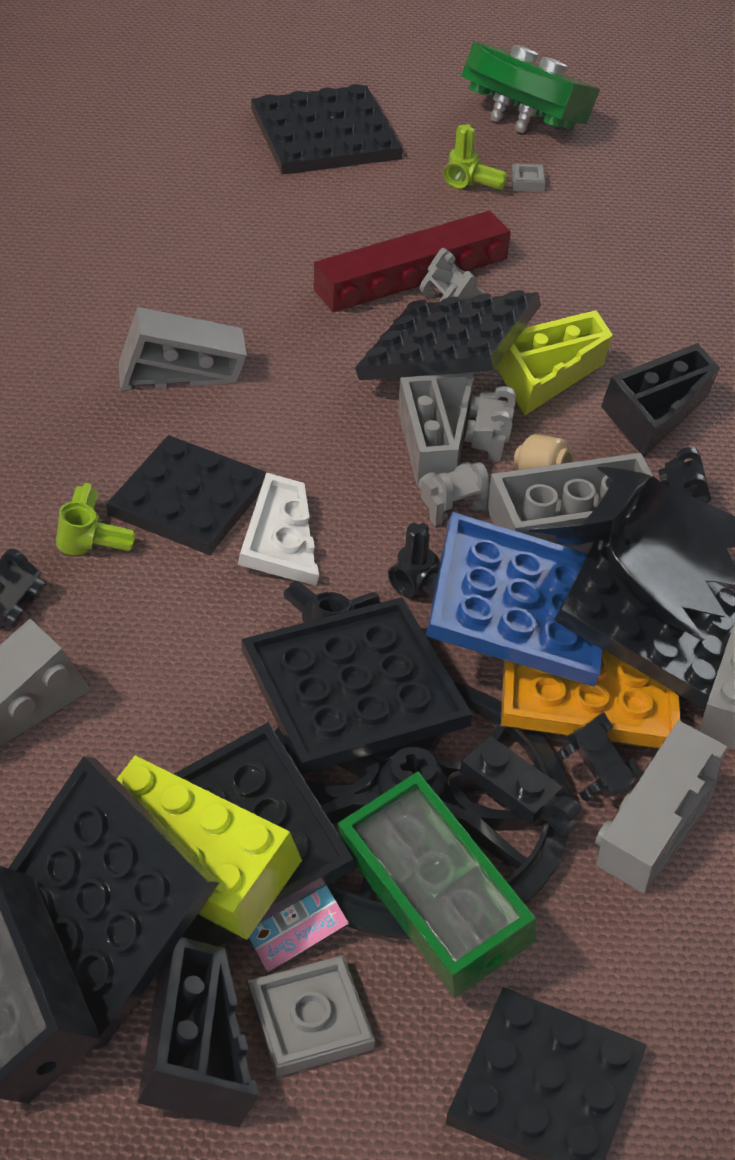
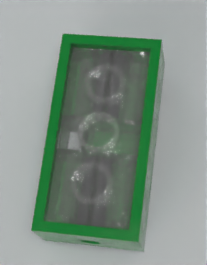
(438, 884)

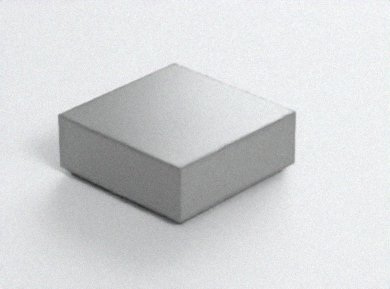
(528, 177)

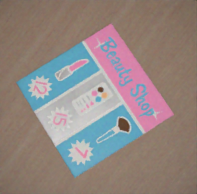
(297, 928)

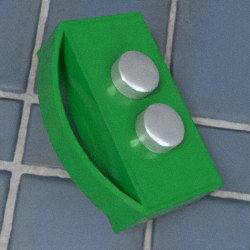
(531, 86)

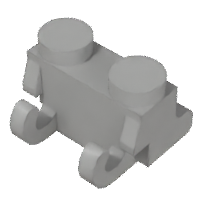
(449, 278)
(492, 421)
(442, 489)

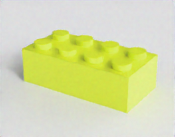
(237, 847)

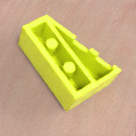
(554, 357)

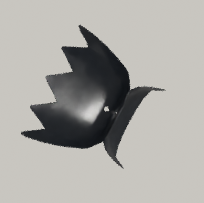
(672, 546)

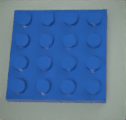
(502, 597)

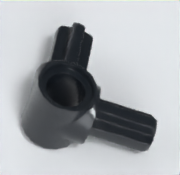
(416, 564)
(324, 603)

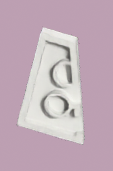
(280, 533)

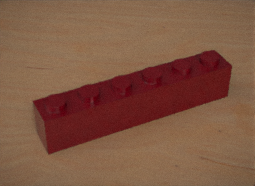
(405, 260)

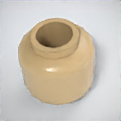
(542, 451)

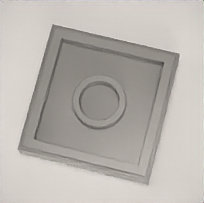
(310, 1015)

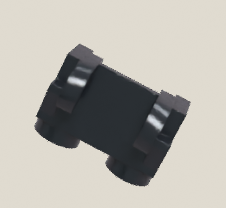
(686, 476)
(17, 582)
(600, 757)

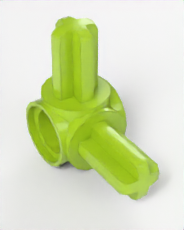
(467, 167)
(80, 526)

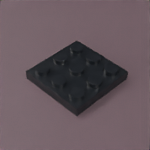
(187, 494)
(545, 1082)

